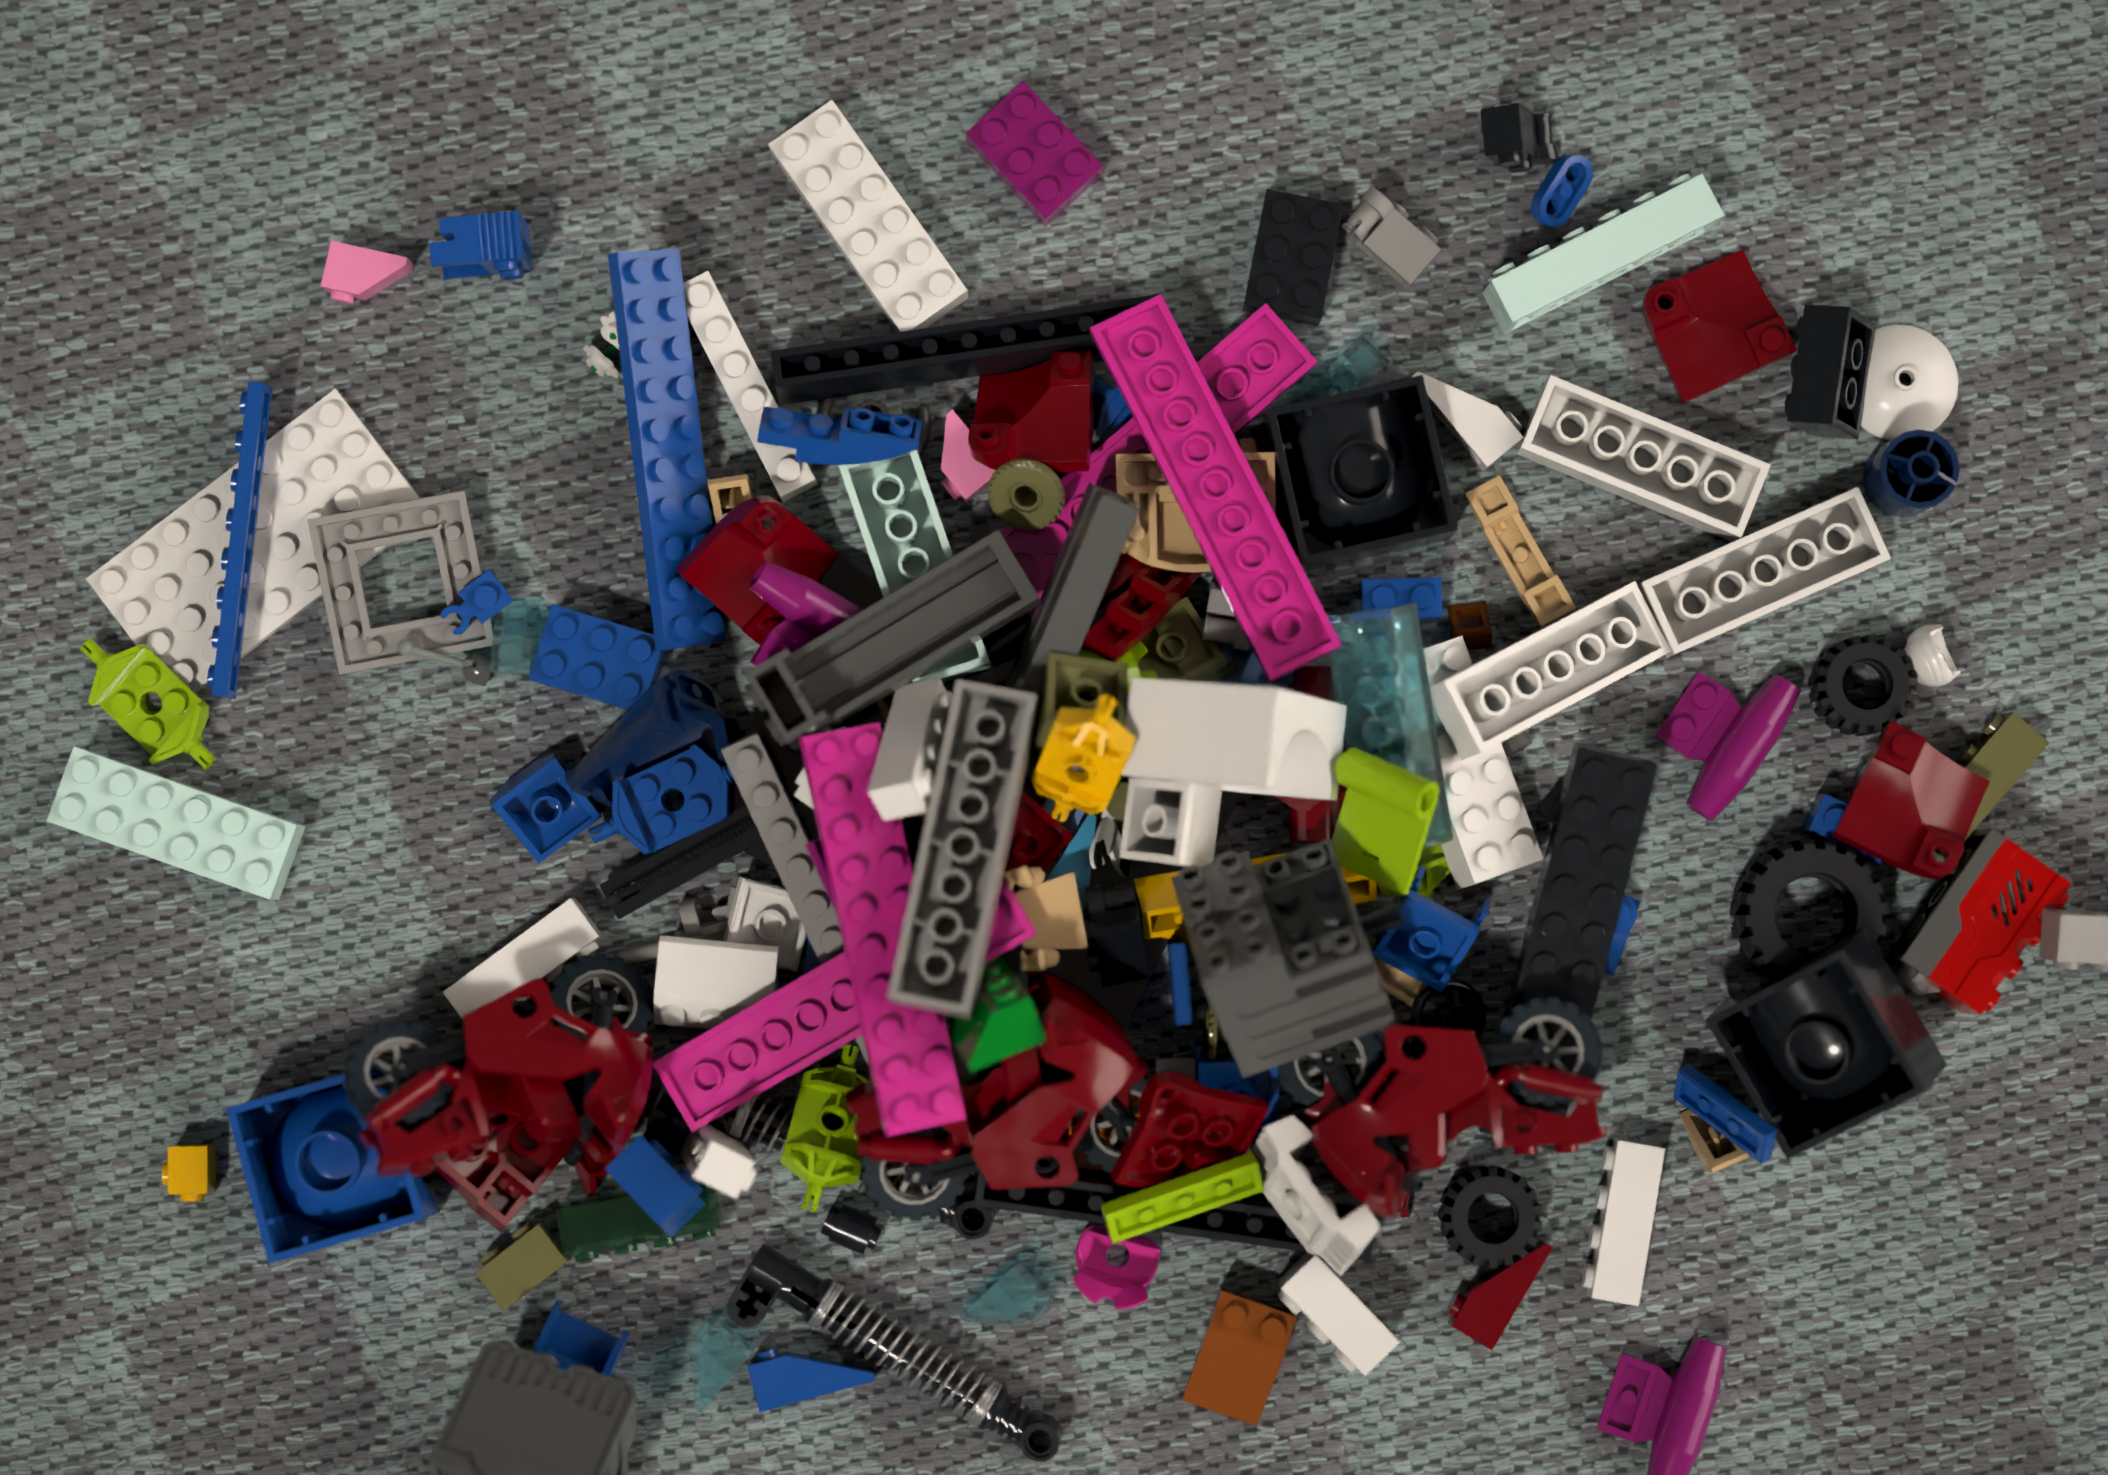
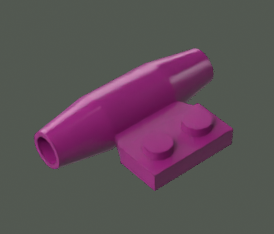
(806, 605)
(1730, 739)
(1669, 1411)

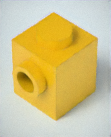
(190, 1171)

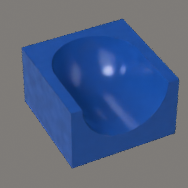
(313, 1173)

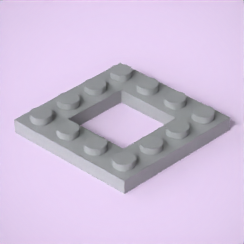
(335, 547)

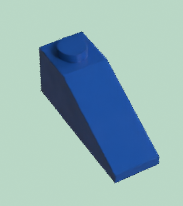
(798, 1377)

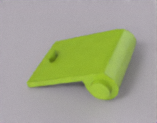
(1384, 815)

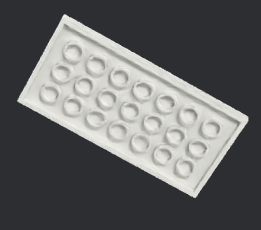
(170, 576)

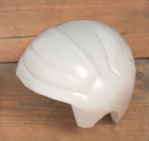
(1929, 657)

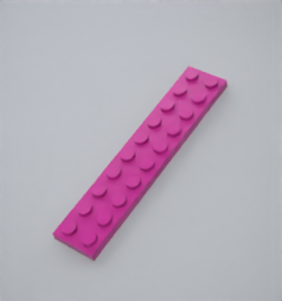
(1245, 378)
(1215, 488)
(871, 893)
(789, 1031)

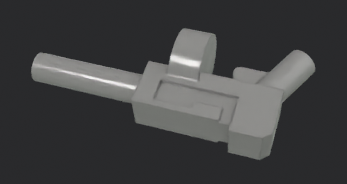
(692, 926)

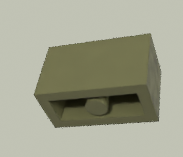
(522, 1265)

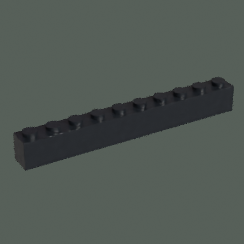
(938, 352)
(1242, 1221)

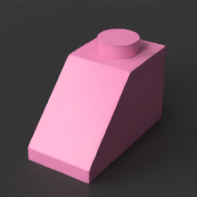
(360, 272)
(961, 471)

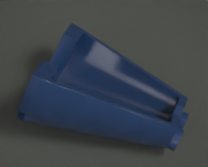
(660, 725)

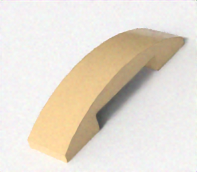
(1519, 553)

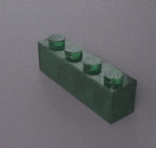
(623, 1224)

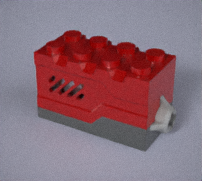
(1977, 923)

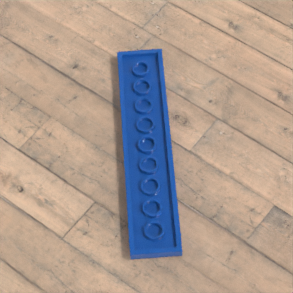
(664, 439)

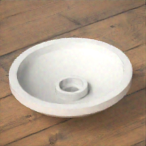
(1933, 389)

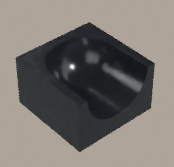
(1360, 473)
(1827, 1044)

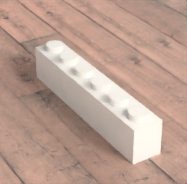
(742, 381)

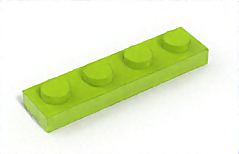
(1182, 1197)

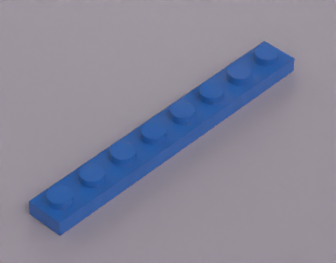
(241, 524)

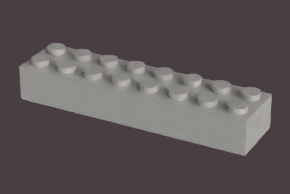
(964, 849)

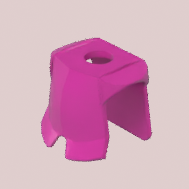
(1121, 1284)

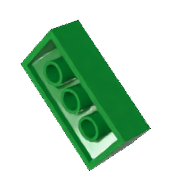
(1001, 1021)

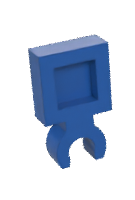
(481, 599)

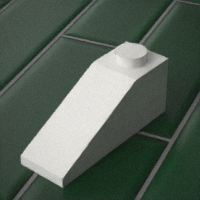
(1475, 423)

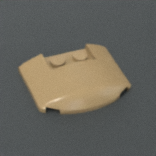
(1160, 531)

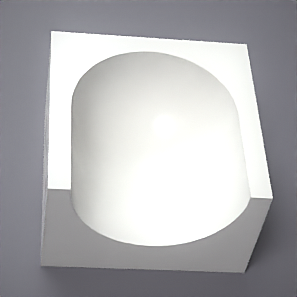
(1235, 738)

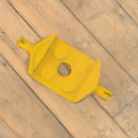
(1088, 741)

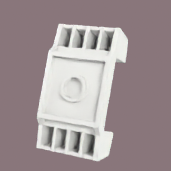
(1299, 1203)

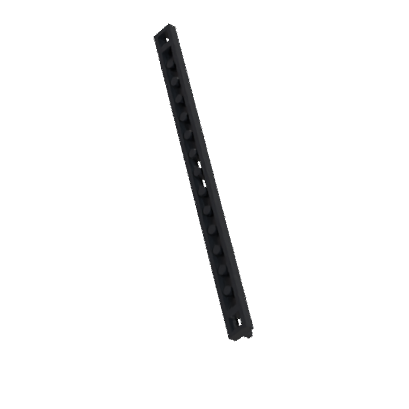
(722, 840)

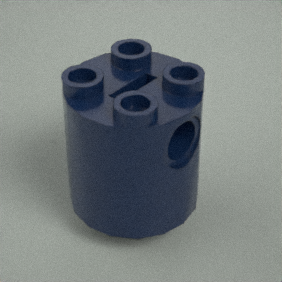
(1911, 473)

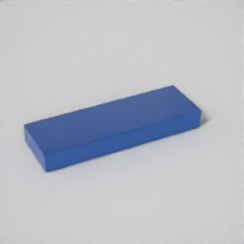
(1725, 1113)

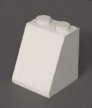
(1170, 822)

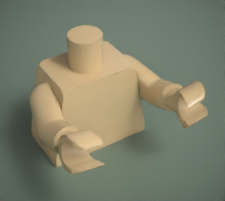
(1053, 912)

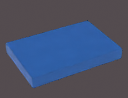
(1179, 983)

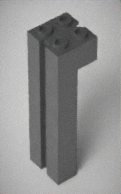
(1072, 591)
(891, 642)

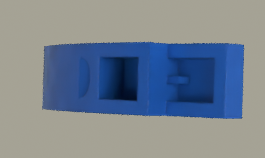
(854, 439)

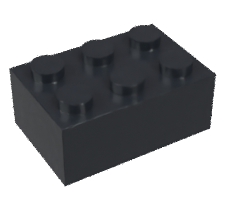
(1293, 256)
(1830, 371)

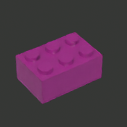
(1034, 153)

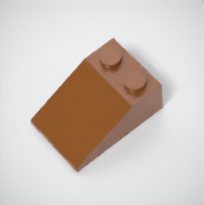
(1239, 1356)

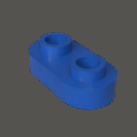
(1562, 192)

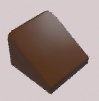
(1471, 623)

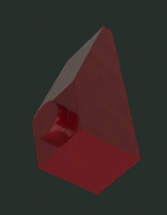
(1493, 1300)

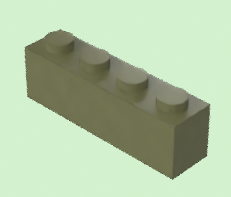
(2001, 759)

